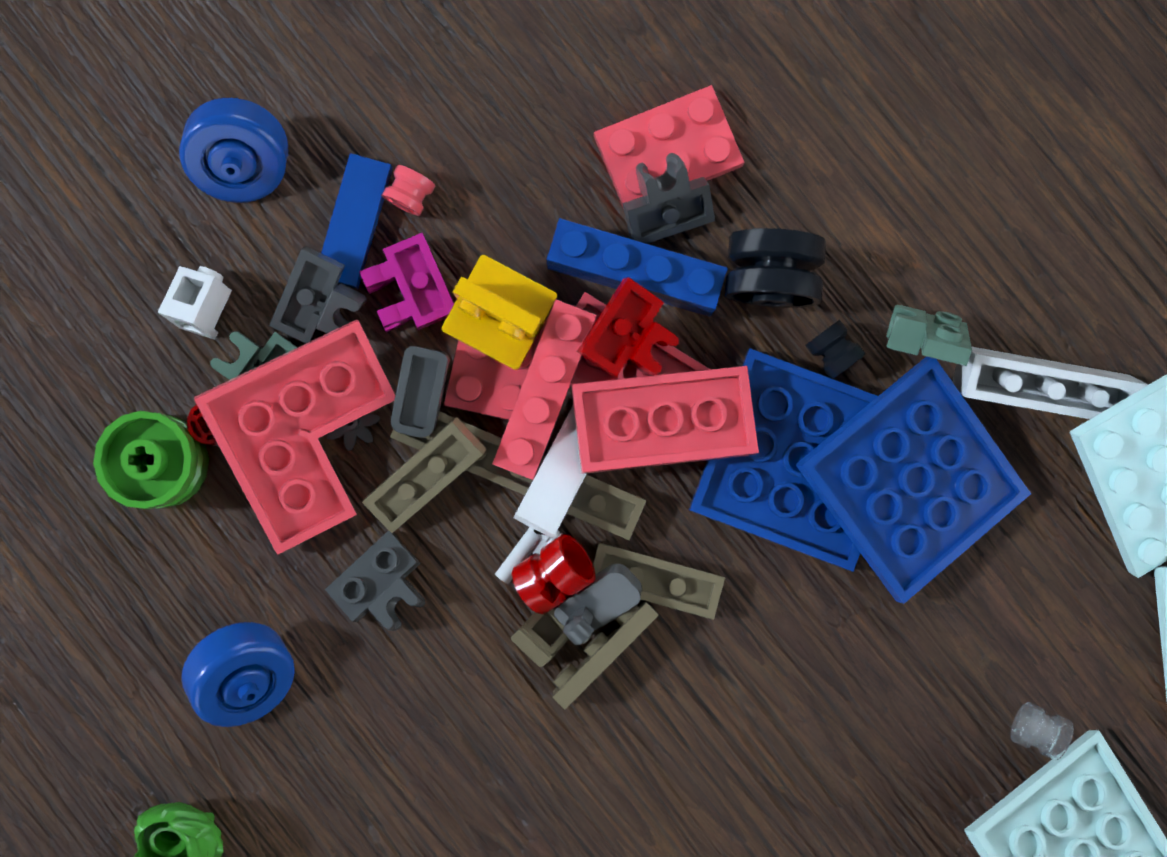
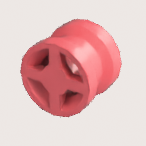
(408, 190)

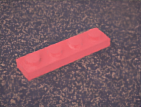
(544, 390)

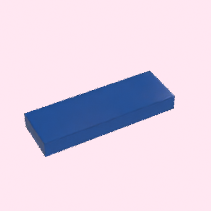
(356, 215)

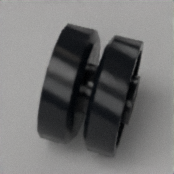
(775, 267)

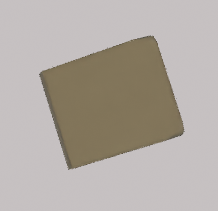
(540, 637)

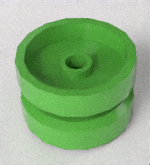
(125, 458)

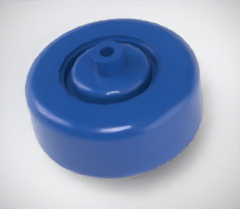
(234, 150)
(237, 674)

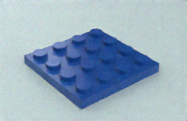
(914, 479)
(767, 490)

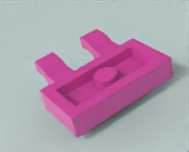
(419, 282)

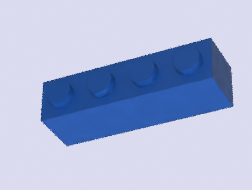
(611, 258)

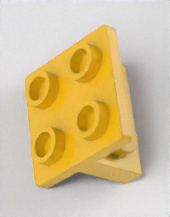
(498, 312)

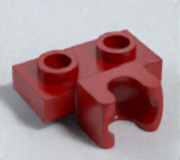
(627, 331)

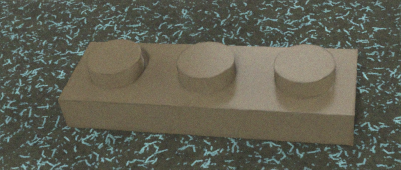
(424, 475)
(666, 581)
(602, 653)

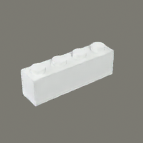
(1042, 384)

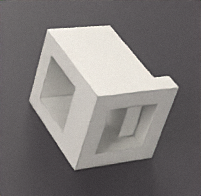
(195, 300)

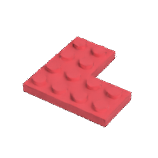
(272, 427)

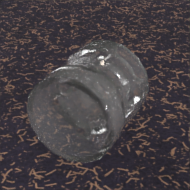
(1038, 729)

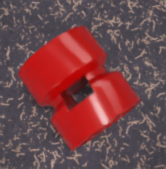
(553, 574)

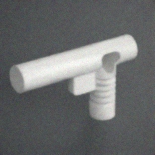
(529, 543)

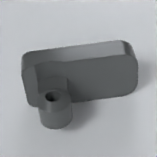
(419, 391)
(599, 603)

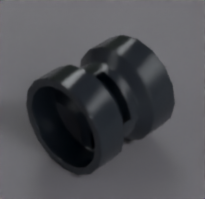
(835, 349)

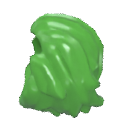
(177, 832)

